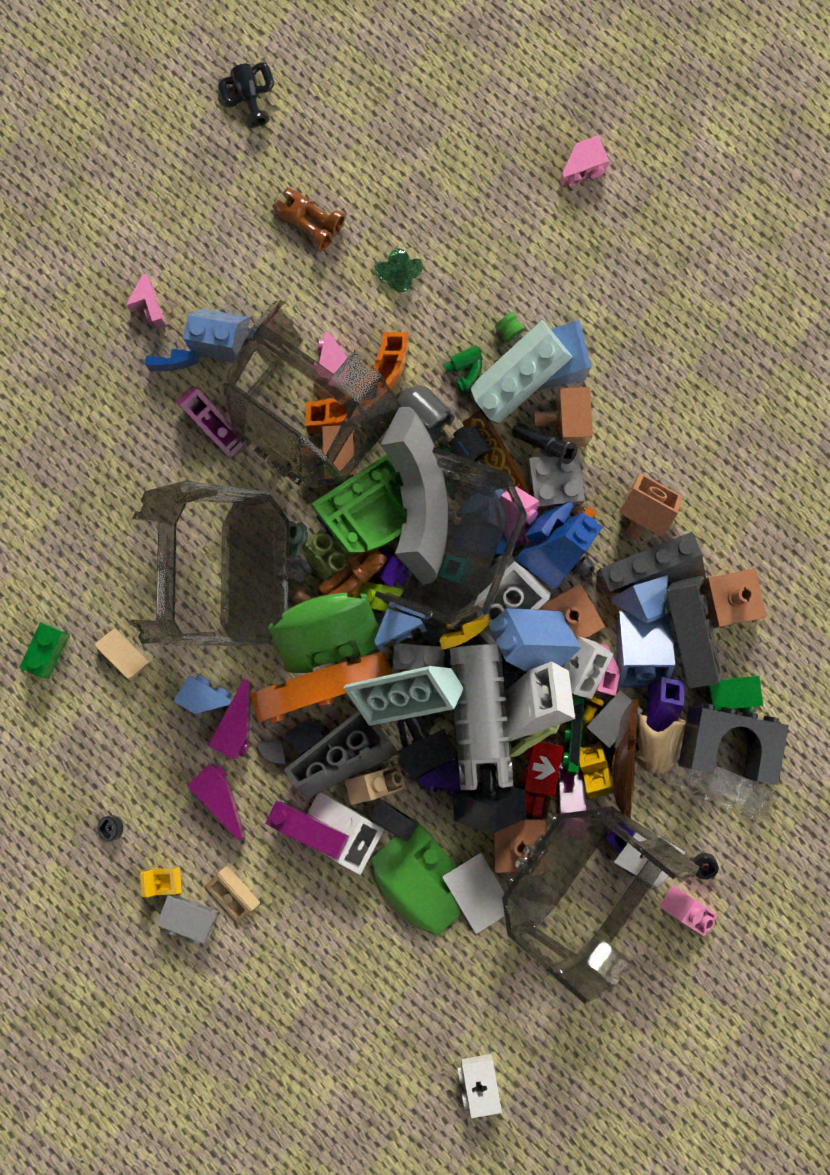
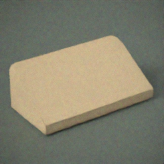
(122, 654)
(232, 894)

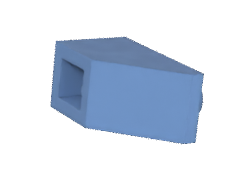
(200, 697)

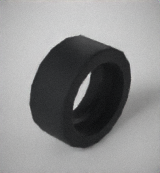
(393, 820)

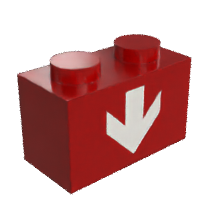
(542, 768)

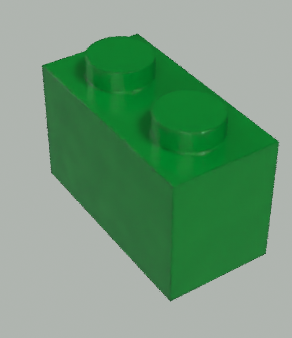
(44, 650)
(736, 693)

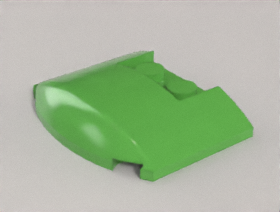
(365, 508)
(325, 631)
(413, 881)

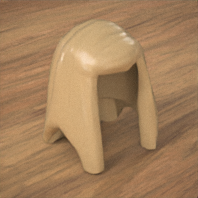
(660, 748)

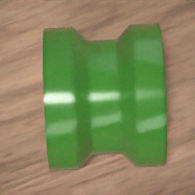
(510, 327)

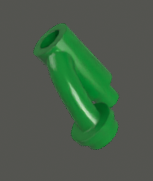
(462, 360)

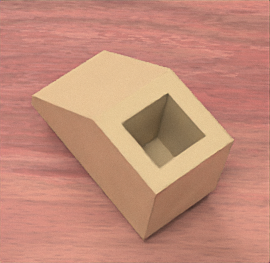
(375, 784)

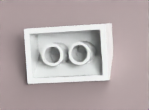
(516, 591)

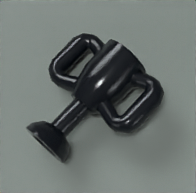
(246, 86)

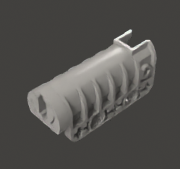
(480, 713)

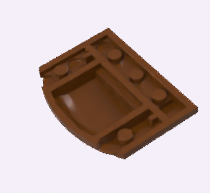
(624, 759)

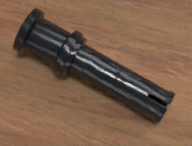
(551, 445)

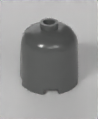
(428, 408)

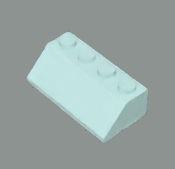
(520, 372)
(405, 694)

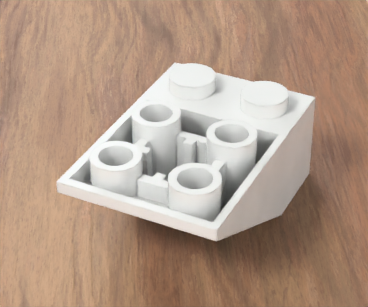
(539, 701)
(361, 830)

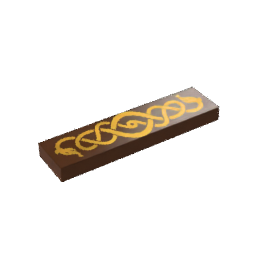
(499, 456)

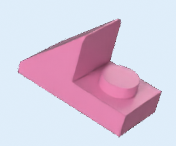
(143, 297)

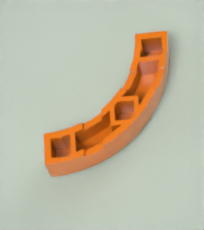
(388, 363)
(316, 687)

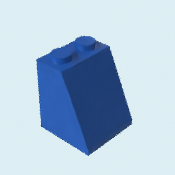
(559, 552)

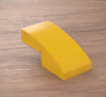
(469, 631)
(595, 770)

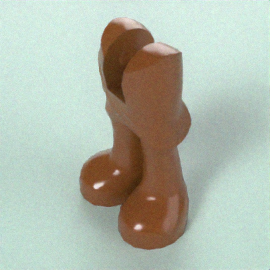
(296, 215)
(361, 566)

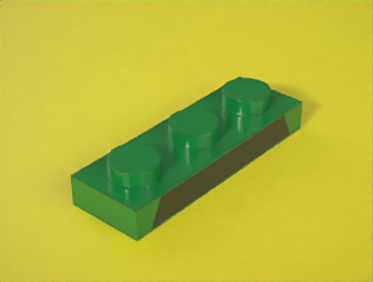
(572, 737)

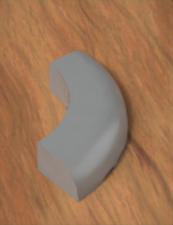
(422, 492)

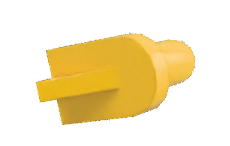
(589, 710)

